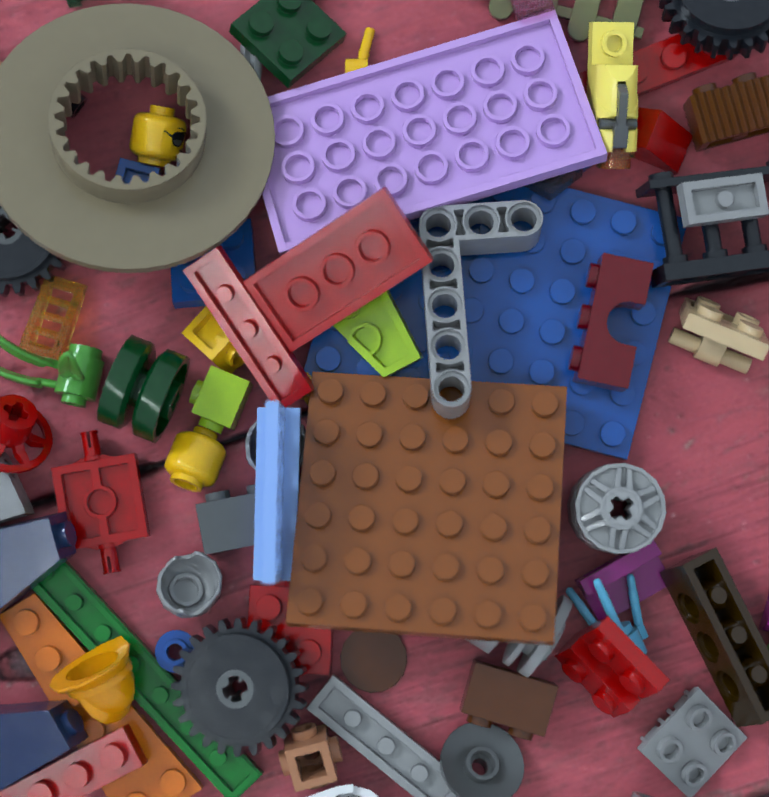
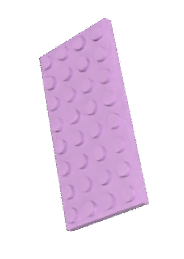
(431, 128)

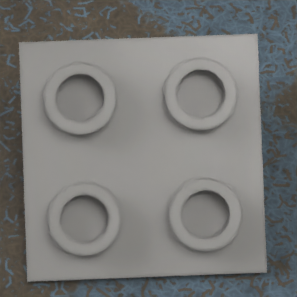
(691, 741)

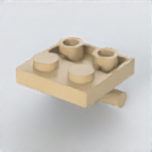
(717, 333)

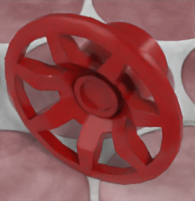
(16, 423)

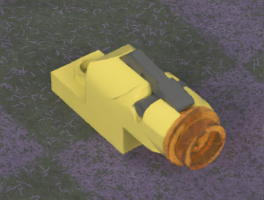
(613, 90)

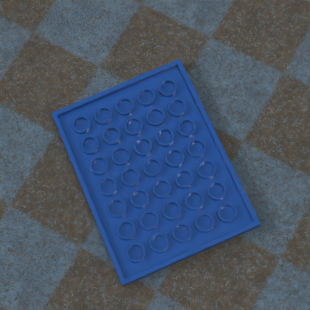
(528, 307)

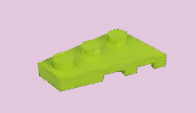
(381, 335)

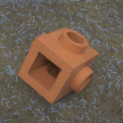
(308, 769)

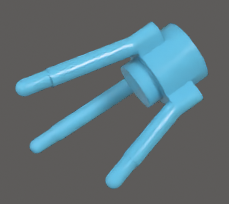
(637, 632)

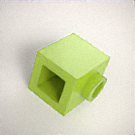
(220, 399)

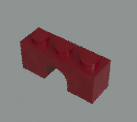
(600, 358)

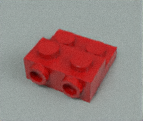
(610, 667)

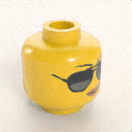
(157, 136)

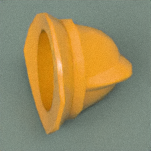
(100, 681)

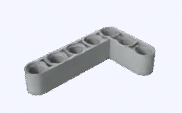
(449, 289)

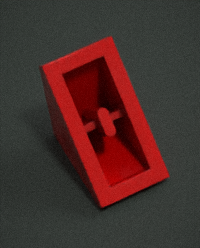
(661, 140)

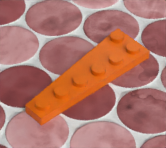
(49, 648)

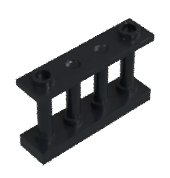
(715, 261)

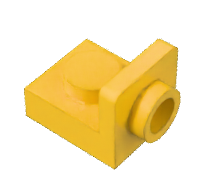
(212, 341)

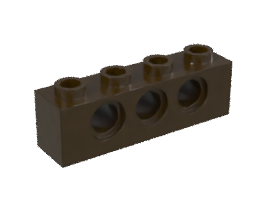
(723, 633)

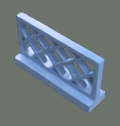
(276, 491)

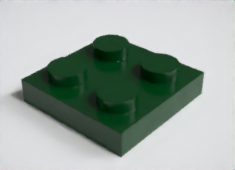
(287, 36)

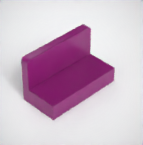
(644, 566)

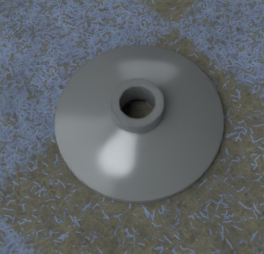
(490, 748)

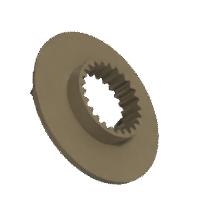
(140, 222)

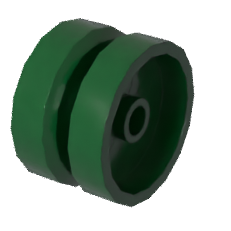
(143, 388)

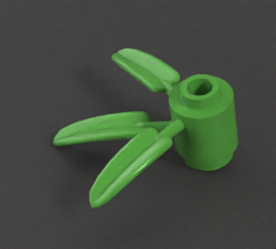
(78, 373)

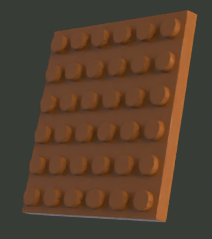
(429, 515)

